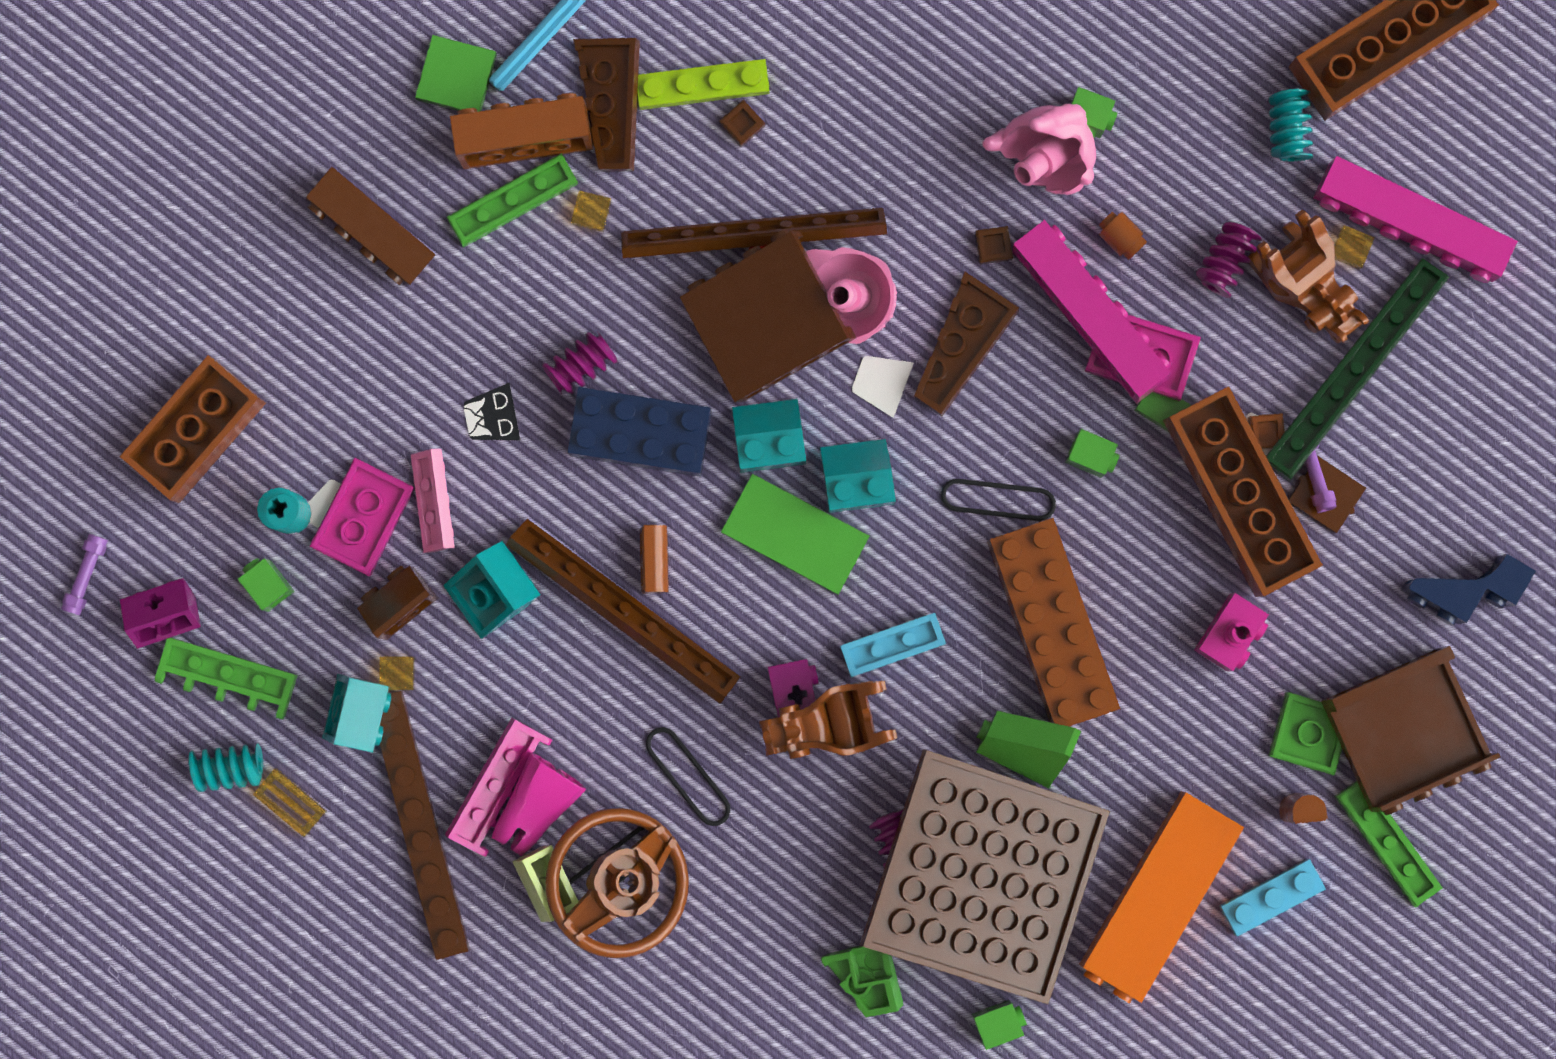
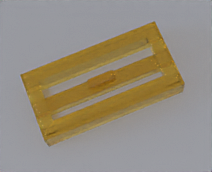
(311, 820)

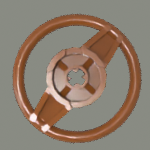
(605, 897)

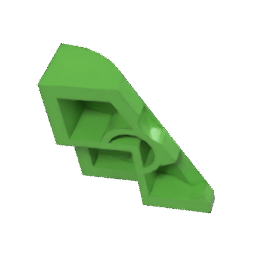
(868, 978)

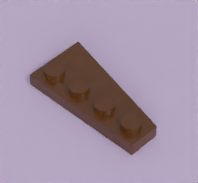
(611, 88)
(969, 333)

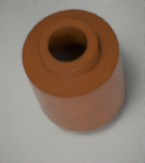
(1122, 235)

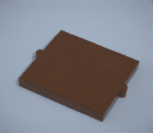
(1346, 492)

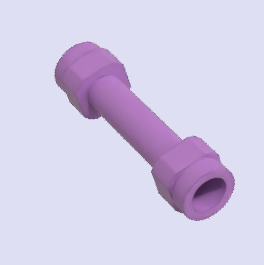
(1323, 499)
(74, 601)

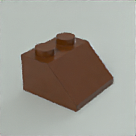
(396, 602)

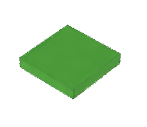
(455, 74)
(1305, 735)

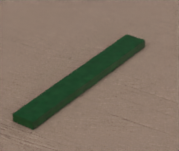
(1356, 369)

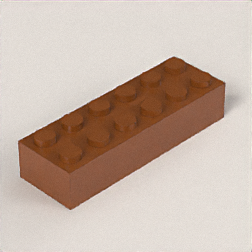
(1380, 47)
(1242, 492)
(1053, 624)

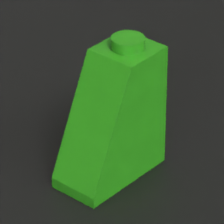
(1027, 745)

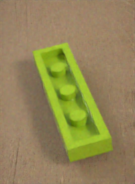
(703, 84)

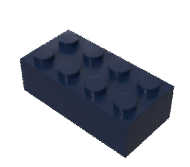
(639, 431)

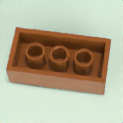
(521, 131)
(193, 429)

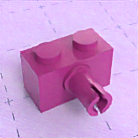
(1232, 633)

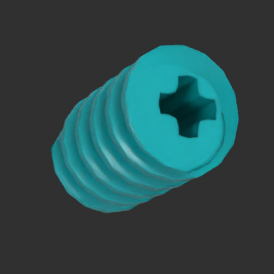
(1289, 125)
(272, 505)
(226, 769)

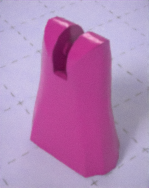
(536, 803)

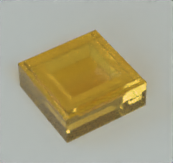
(591, 211)
(1352, 247)
(397, 672)

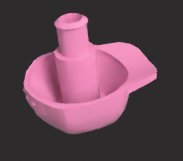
(857, 287)

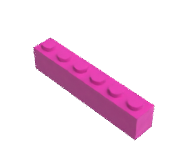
(1414, 220)
(1091, 311)

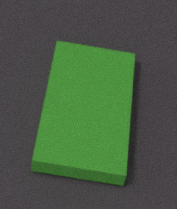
(795, 534)

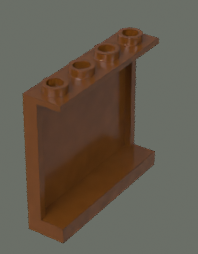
(765, 316)
(1408, 732)

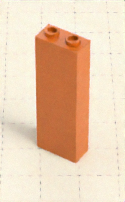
(1160, 898)

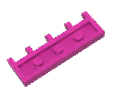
(494, 785)

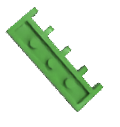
(226, 673)

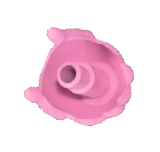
(1051, 146)

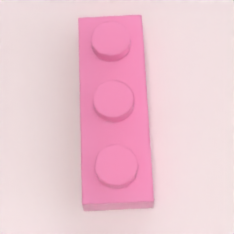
(432, 500)

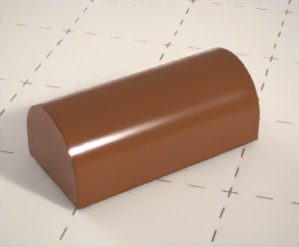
(654, 559)
(1302, 808)

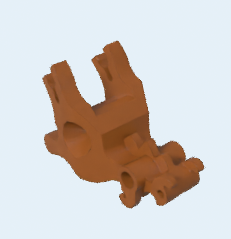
(1305, 278)
(834, 722)

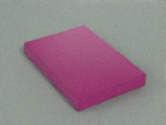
(1174, 344)
(362, 517)

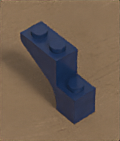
(1458, 598)

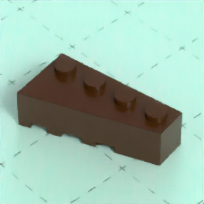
(369, 226)

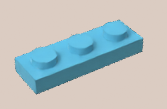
(892, 644)
(1272, 897)

